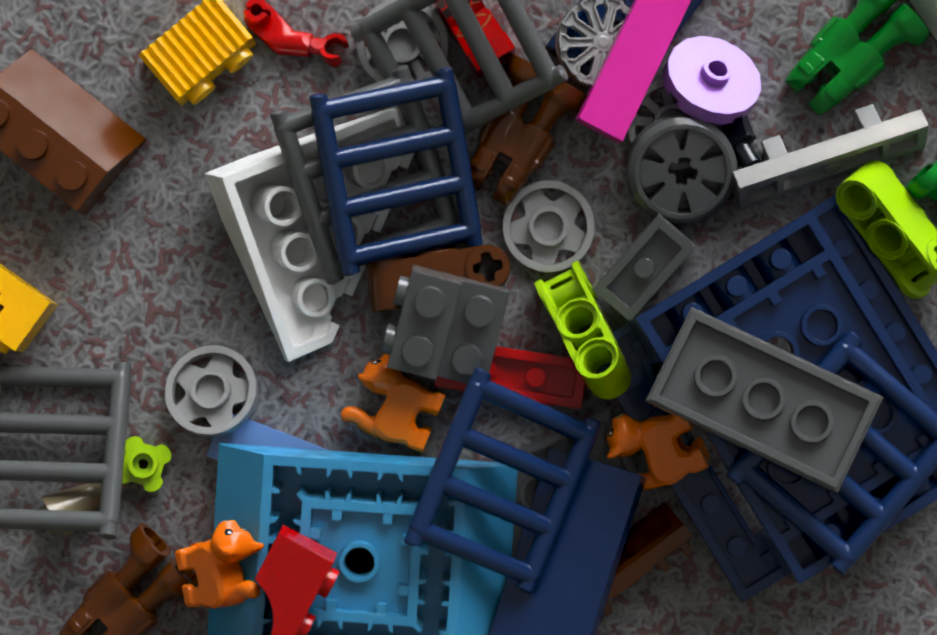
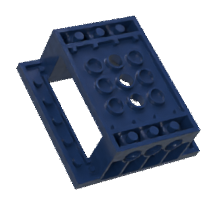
(811, 290)

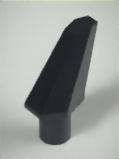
(741, 137)

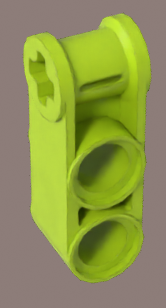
(891, 226)
(572, 306)

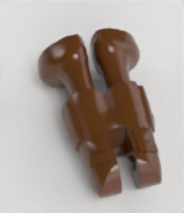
(521, 144)
(113, 597)

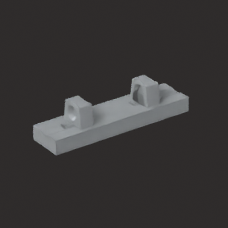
(829, 159)

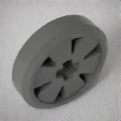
(656, 184)

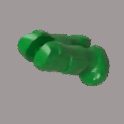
(846, 58)

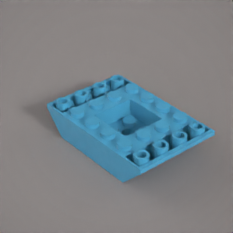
(366, 504)

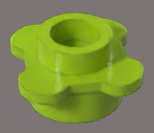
(156, 457)

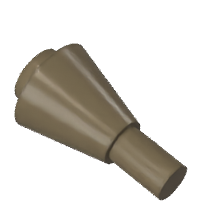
(78, 498)

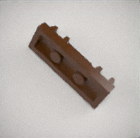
(648, 545)

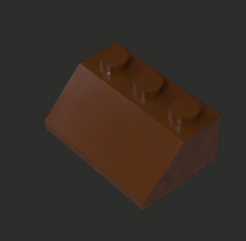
(62, 132)

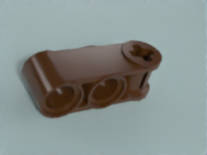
(385, 274)

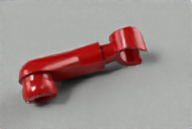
(283, 40)

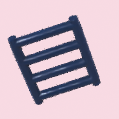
(334, 159)
(443, 483)
(877, 513)

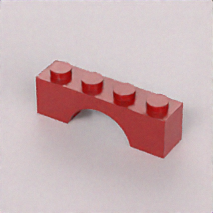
(292, 578)

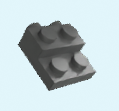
(444, 325)

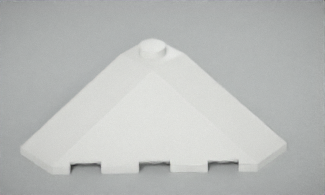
(274, 241)

